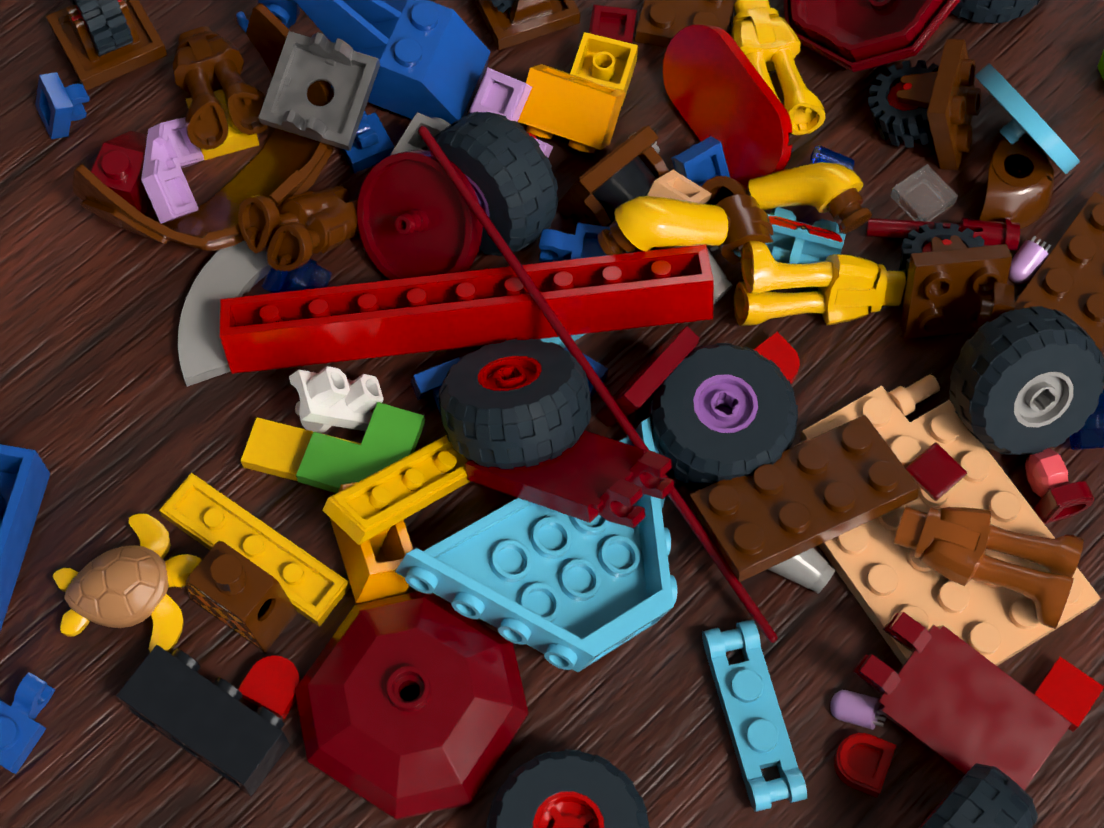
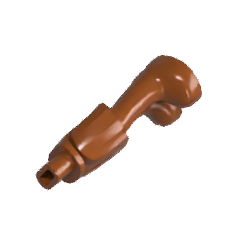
(957, 545)

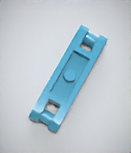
(753, 716)

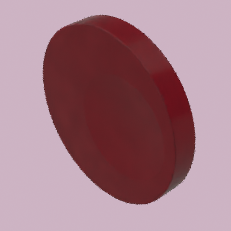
(416, 218)

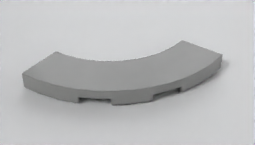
(225, 275)

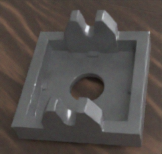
(312, 60)

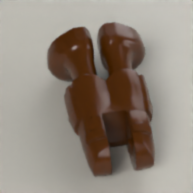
(300, 227)

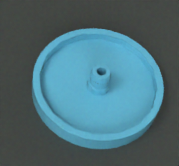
(1025, 119)

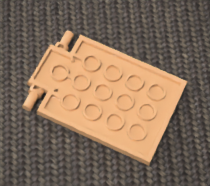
(888, 575)

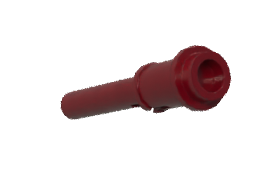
(991, 231)

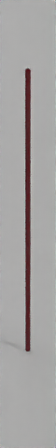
(594, 379)

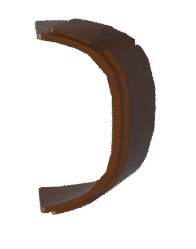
(280, 170)

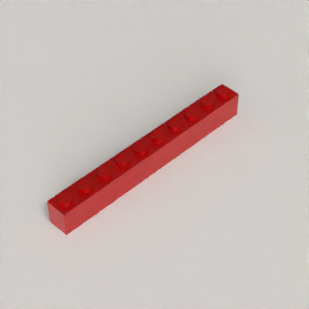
(465, 309)

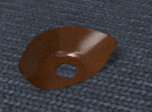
(1013, 197)

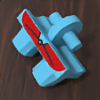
(802, 242)

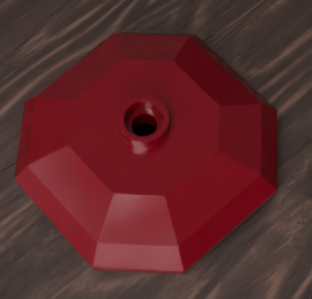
(866, 31)
(419, 751)

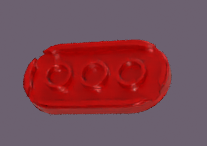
(728, 100)

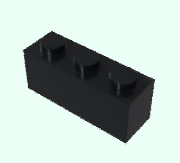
(205, 718)

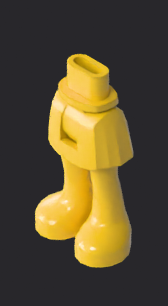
(773, 46)
(844, 282)

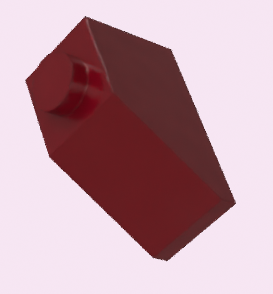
(121, 167)

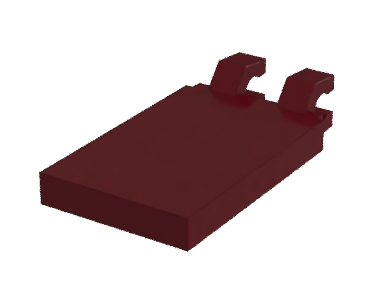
(586, 480)
(962, 703)

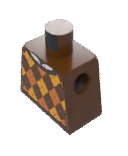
(234, 592)

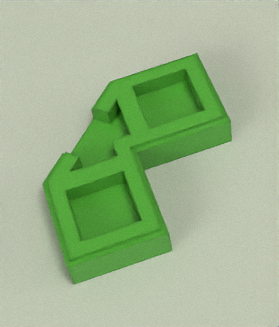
(334, 462)

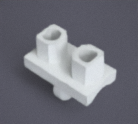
(334, 400)

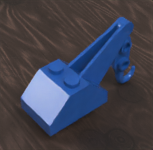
(423, 49)

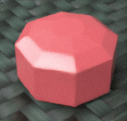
(1045, 471)

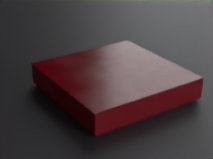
(650, 374)

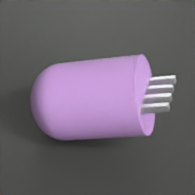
(1027, 261)
(856, 709)

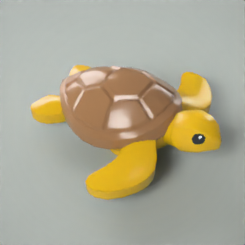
(129, 586)

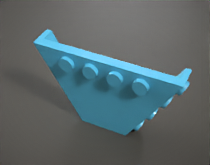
(553, 577)

